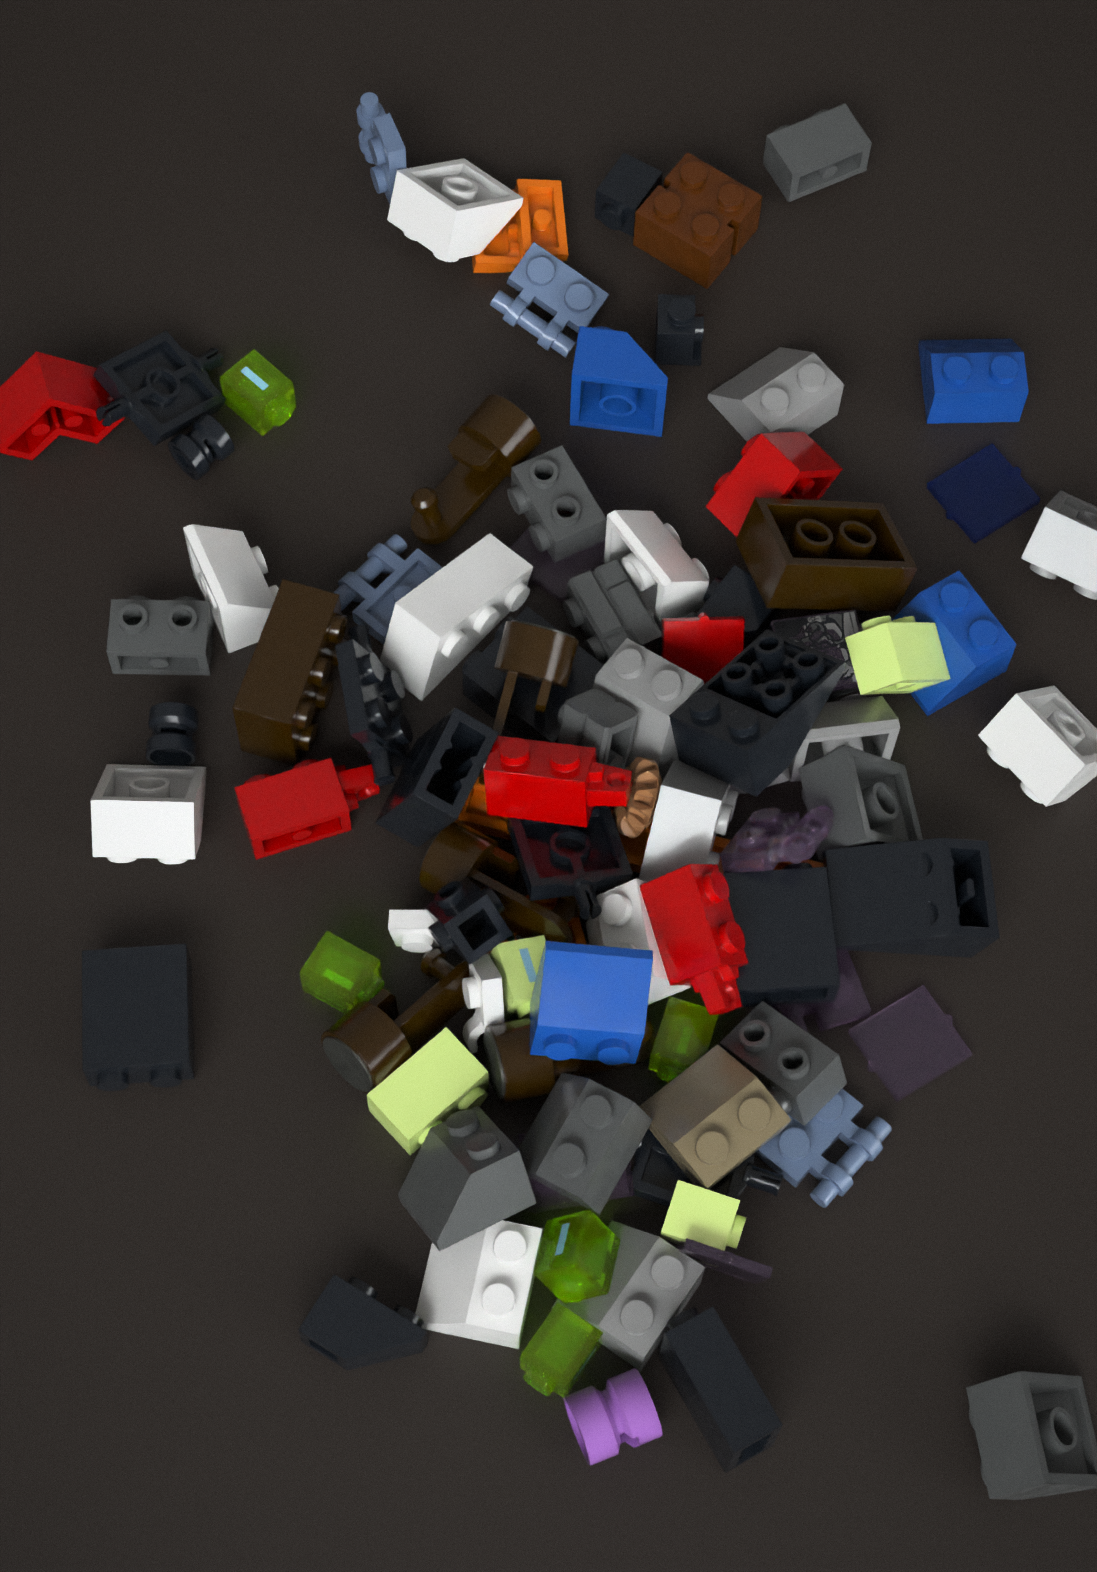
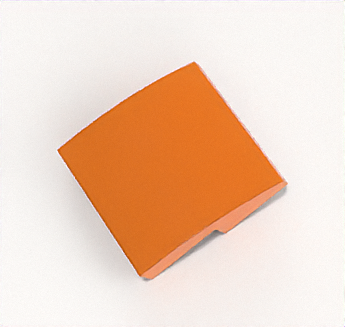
(537, 221)

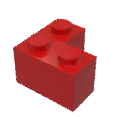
(50, 400)
(772, 467)

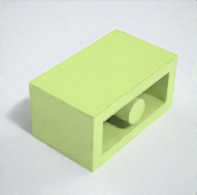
(896, 656)
(428, 1090)

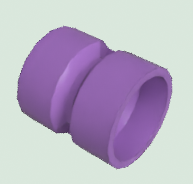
(613, 1416)

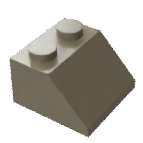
(714, 1117)

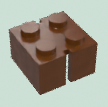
(691, 220)

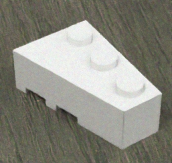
(453, 613)

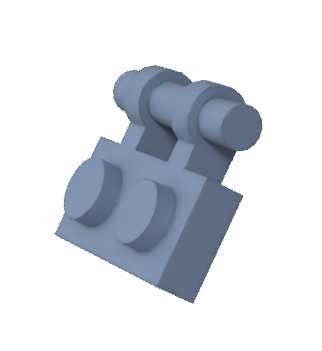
(380, 143)
(555, 289)
(379, 603)
(801, 1148)

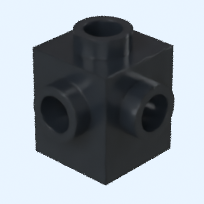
(467, 919)

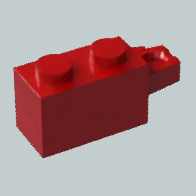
(551, 782)
(301, 804)
(697, 933)

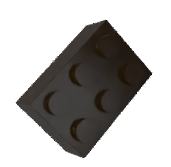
(825, 555)
(290, 674)

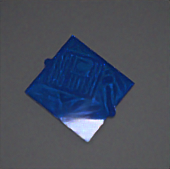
(983, 493)

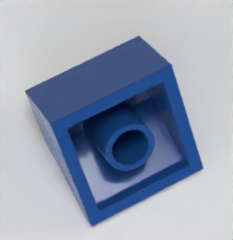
(973, 380)
(616, 384)
(970, 637)
(590, 1002)

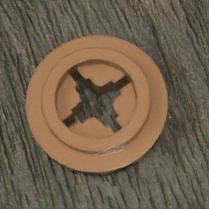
(643, 798)

